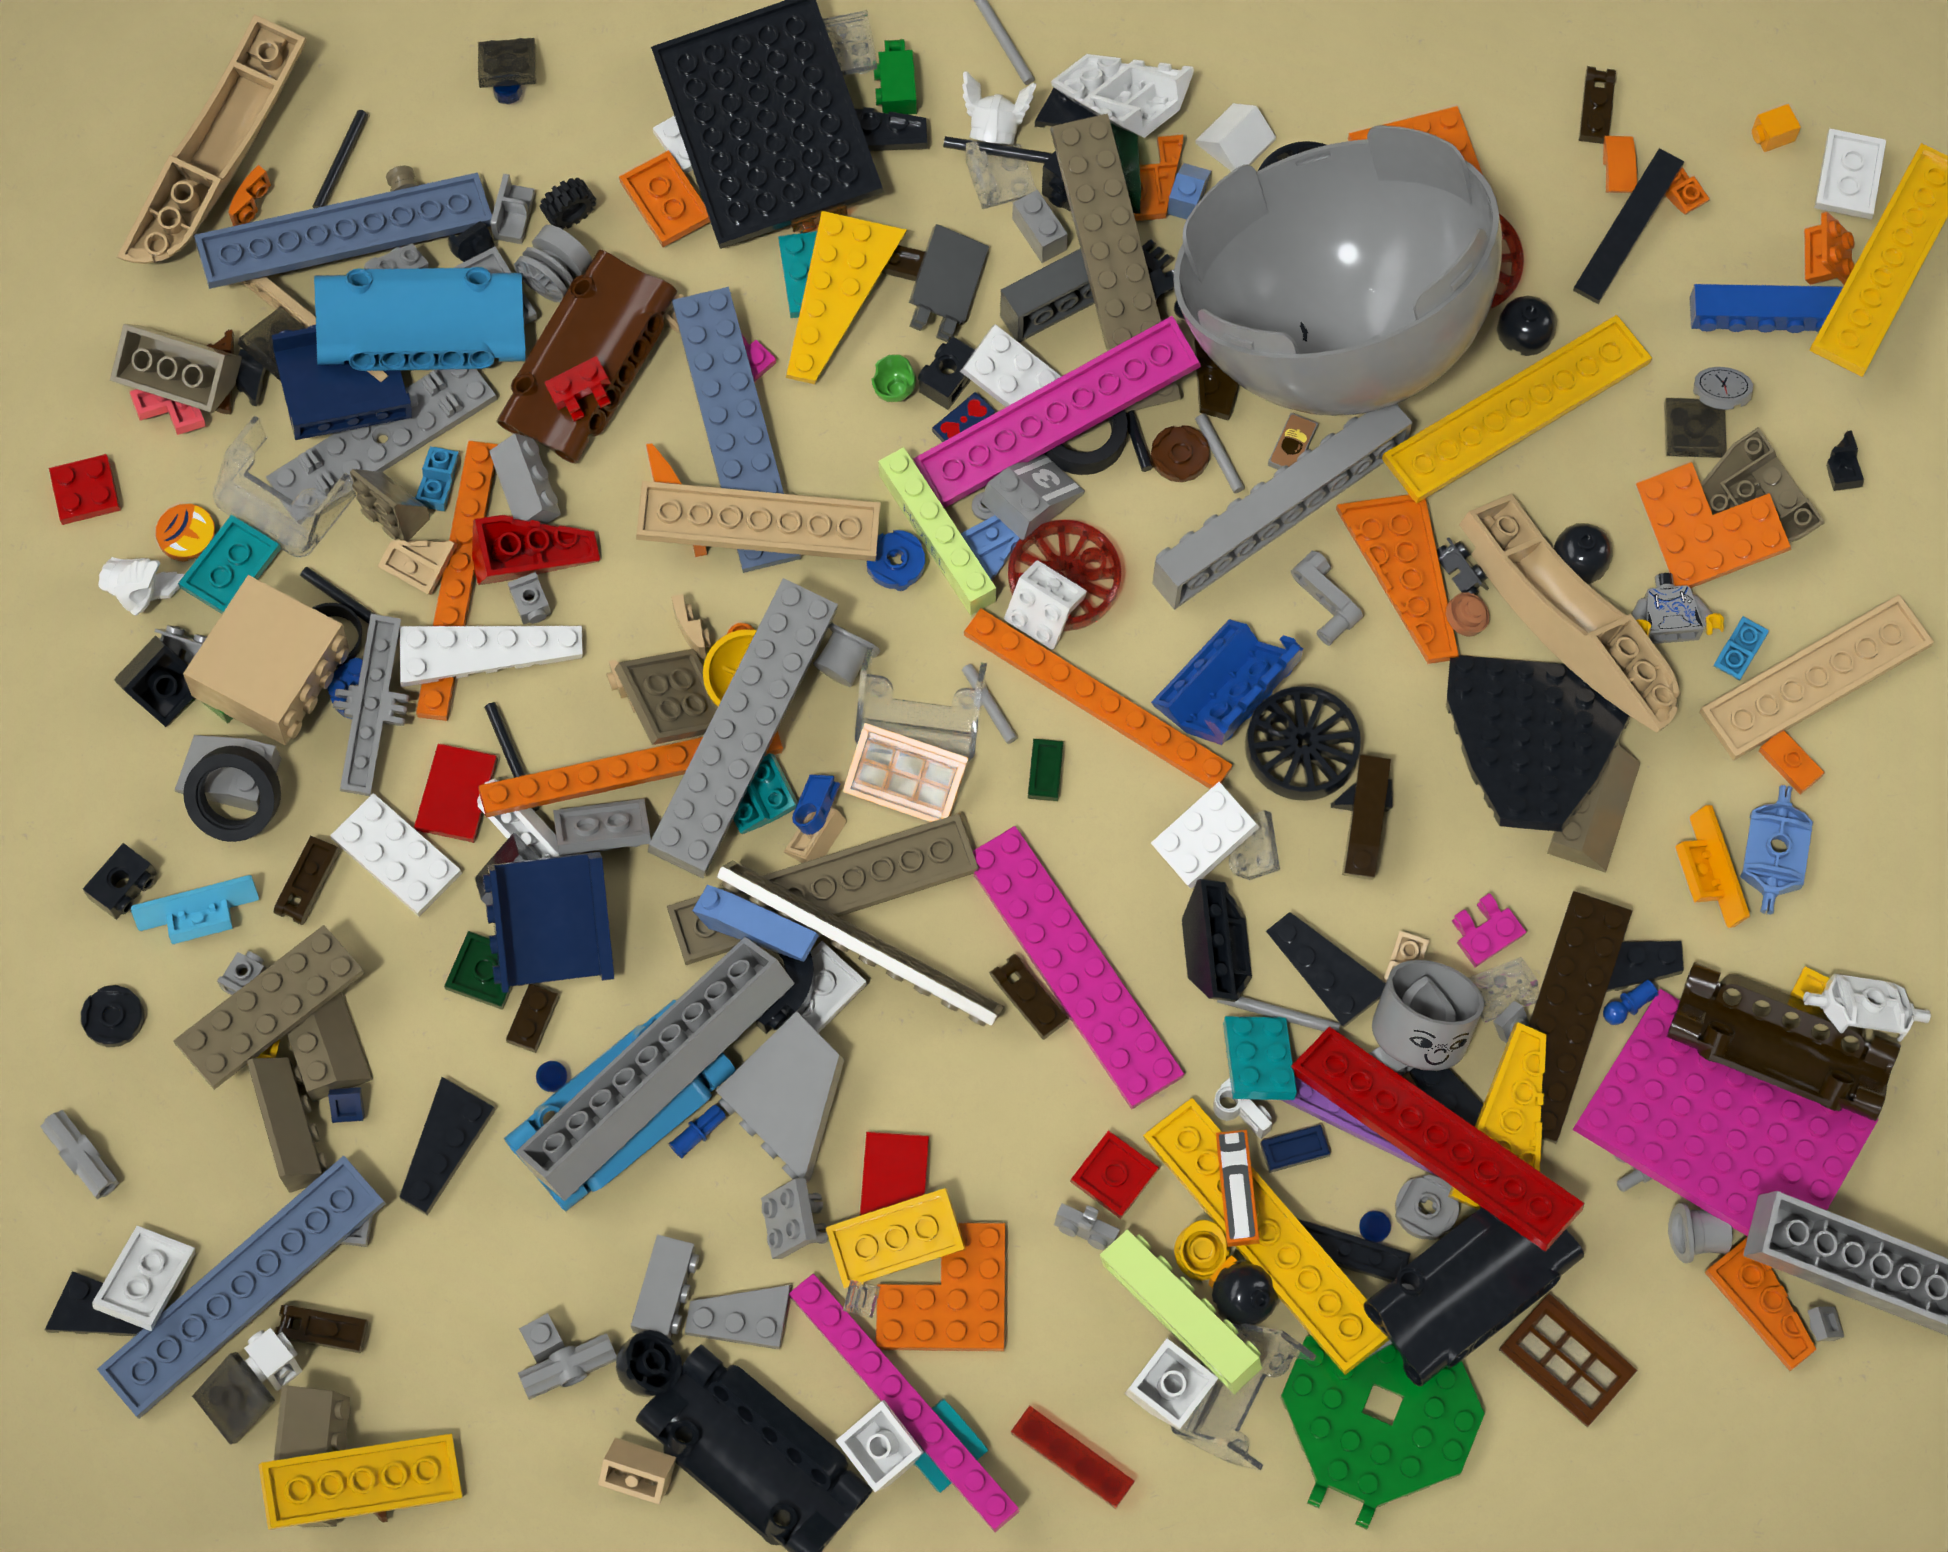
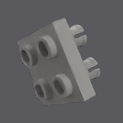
(790, 1218)

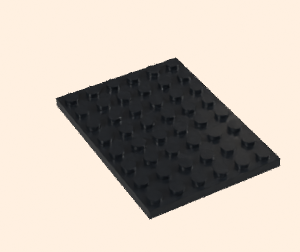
(766, 120)

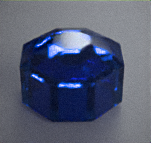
(507, 94)

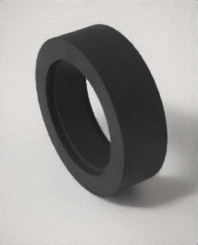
(1095, 461)
(212, 823)

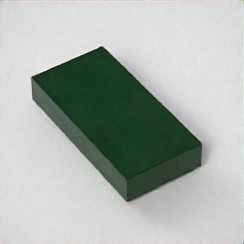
(1045, 769)

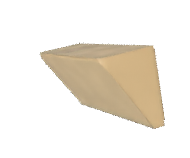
(816, 845)

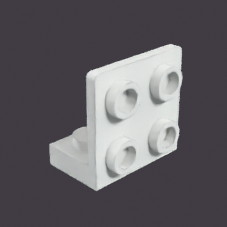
(1043, 603)

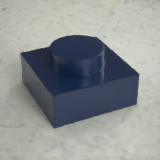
(346, 1104)

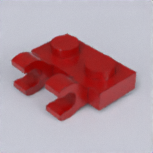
(577, 383)

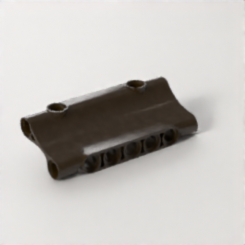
(1781, 1049)

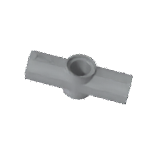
(79, 1154)
(567, 1366)

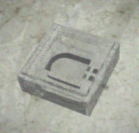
(861, 1298)

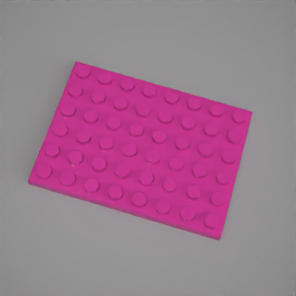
(1716, 1129)

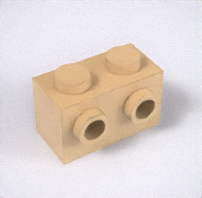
(637, 1471)

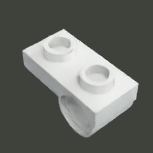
(1254, 1116)

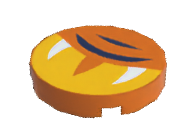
(184, 531)

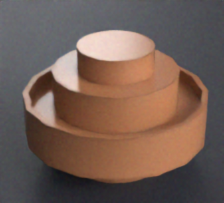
(1467, 614)

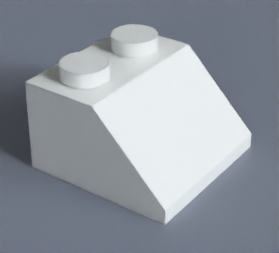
(1171, 1385)
(880, 1447)

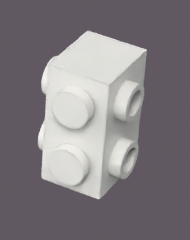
(272, 1358)

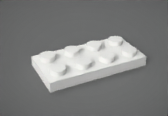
(396, 854)

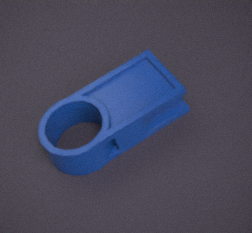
(818, 798)

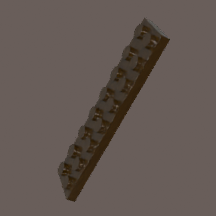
(1573, 998)

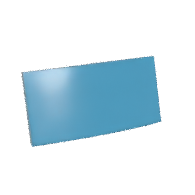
(437, 478)
(1741, 648)

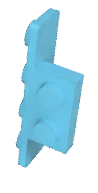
(196, 911)

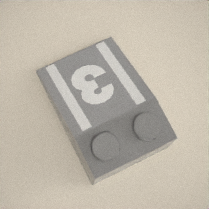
(1030, 494)

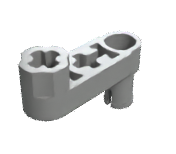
(1310, 576)

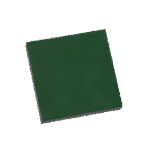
(473, 973)

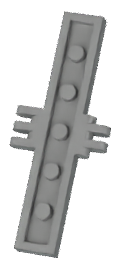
(370, 705)

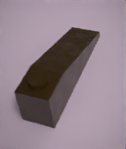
(1366, 817)

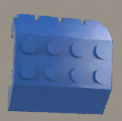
(1226, 682)

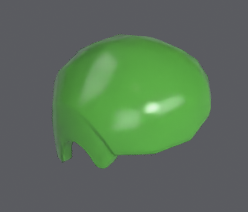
(894, 378)

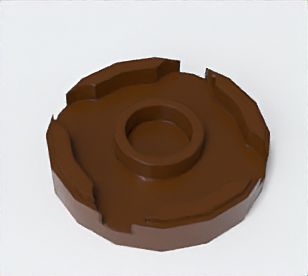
(1180, 453)

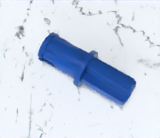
(697, 1131)

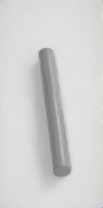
(1005, 41)
(1276, 1011)

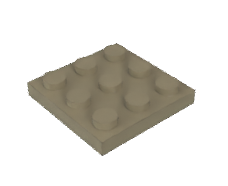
(668, 695)

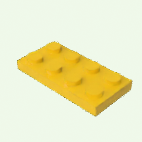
(895, 1237)

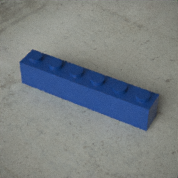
(1761, 307)

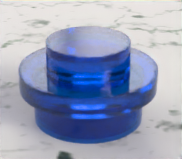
(551, 1076)
(1375, 1226)

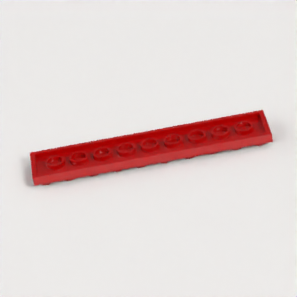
(1438, 1138)

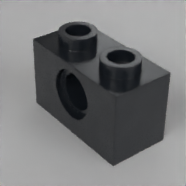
(942, 387)
(122, 864)

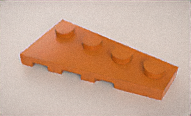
(1763, 1304)

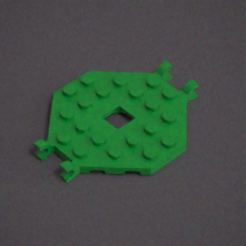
(1365, 1454)

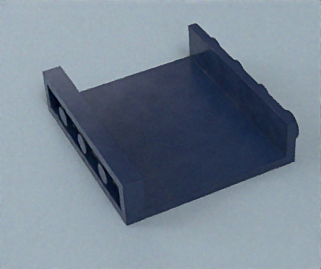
(333, 396)
(549, 920)

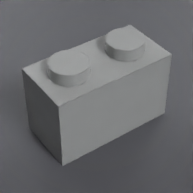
(1039, 226)

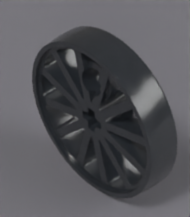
(1294, 735)

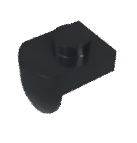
(471, 242)

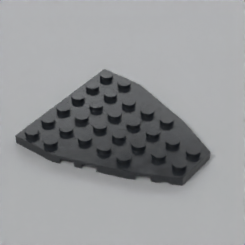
(1531, 737)

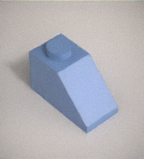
(1187, 190)

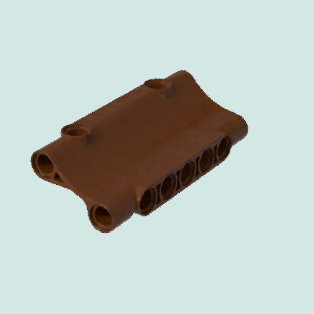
(606, 315)

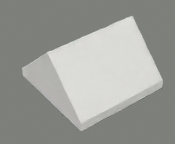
(1237, 136)

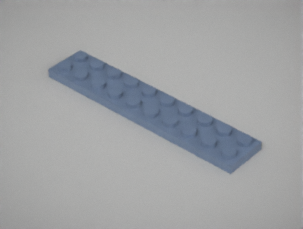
(342, 230)
(729, 403)
(241, 1287)

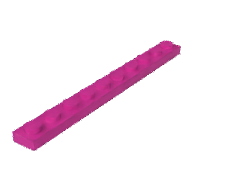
(909, 1407)

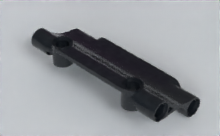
(1465, 1292)
(754, 1454)

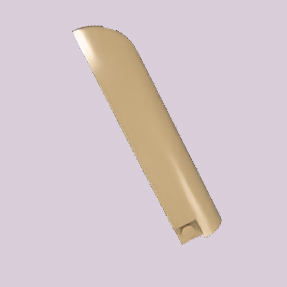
(214, 144)
(1570, 616)

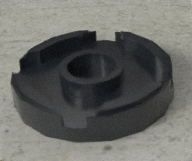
(112, 1016)

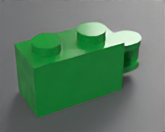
(896, 79)

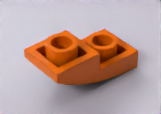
(1620, 164)
(1686, 193)
(243, 204)

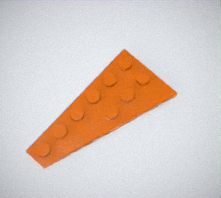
(1402, 553)

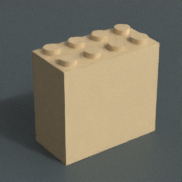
(267, 660)

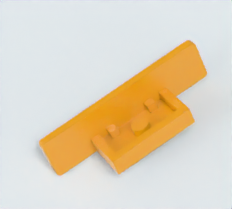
(1711, 869)

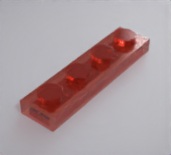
(1072, 1457)

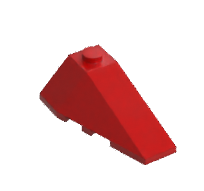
(515, 548)

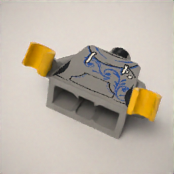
(1674, 613)

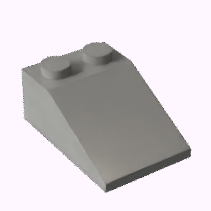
(228, 784)

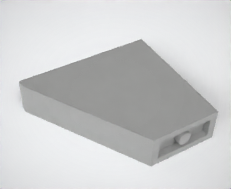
(786, 1094)

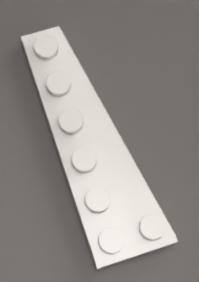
(453, 651)

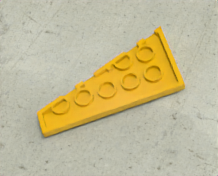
(840, 277)
(1515, 1100)

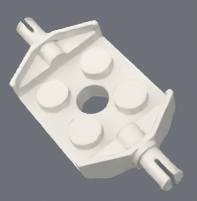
(1847, 1004)

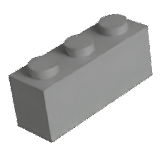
(525, 480)
(665, 1286)

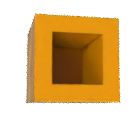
(1775, 128)

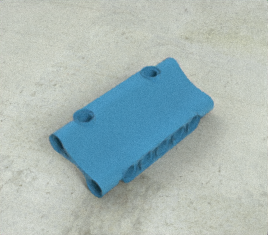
(419, 318)
(680, 1108)

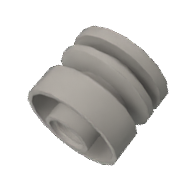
(552, 262)

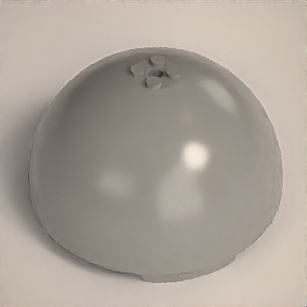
(1308, 248)

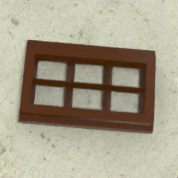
(1568, 1360)

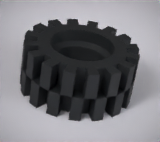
(568, 203)

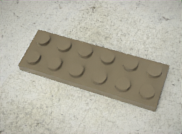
(268, 1007)

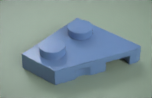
(991, 544)

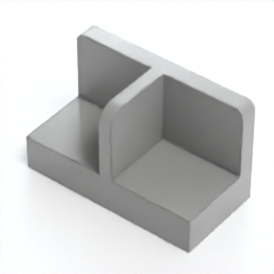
(511, 211)

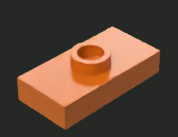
(1791, 762)

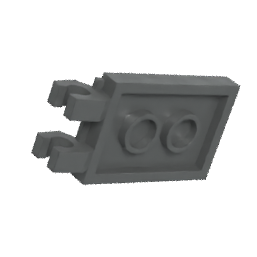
(947, 280)

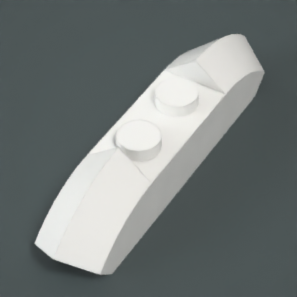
(528, 827)

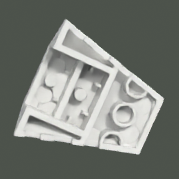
(1131, 93)

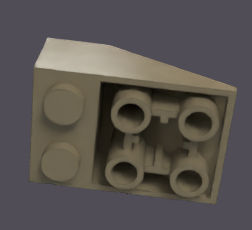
(388, 504)

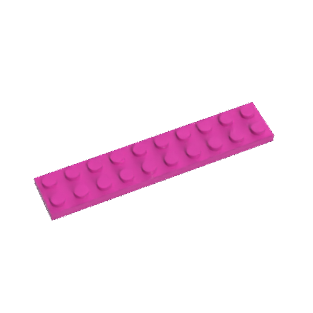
(1058, 411)
(1074, 968)

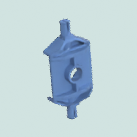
(1773, 871)

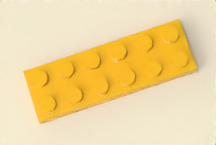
(359, 1481)

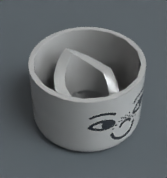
(1427, 1015)

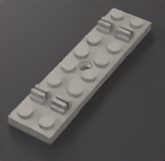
(437, 405)

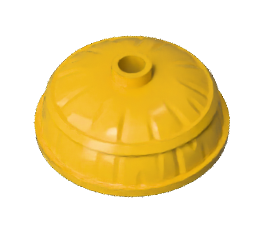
(724, 661)

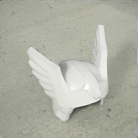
(994, 117)
(136, 582)

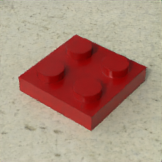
(84, 489)
(1114, 1174)

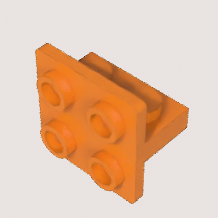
(1828, 251)

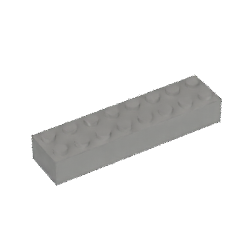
(1850, 1259)

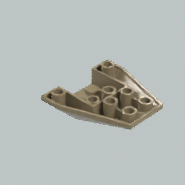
(1752, 471)

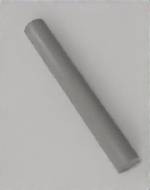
(1219, 453)
(991, 706)

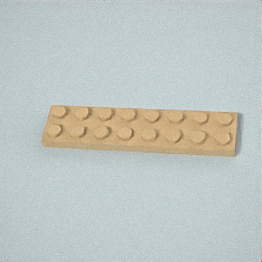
(758, 521)
(1816, 677)

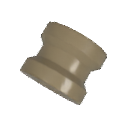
(401, 177)

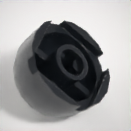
(1527, 325)
(1585, 550)
(1244, 1293)
(648, 1364)

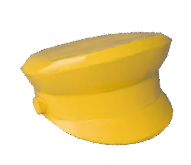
(1201, 1249)

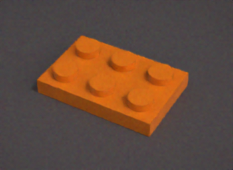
(665, 198)

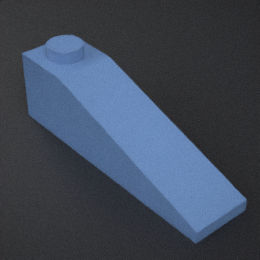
(742, 918)

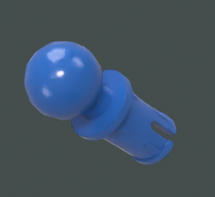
(1616, 1012)

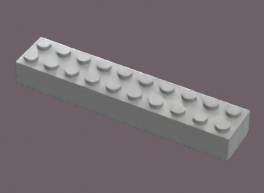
(1278, 504)
(742, 728)
(655, 1068)

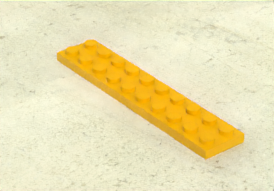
(1887, 264)
(1516, 409)
(1299, 1267)

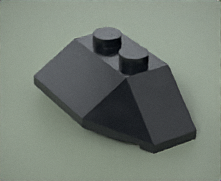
(1216, 942)

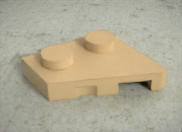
(418, 562)

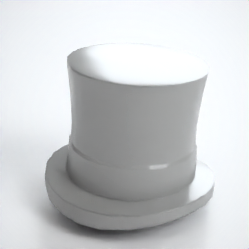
(843, 656)
(1697, 1233)

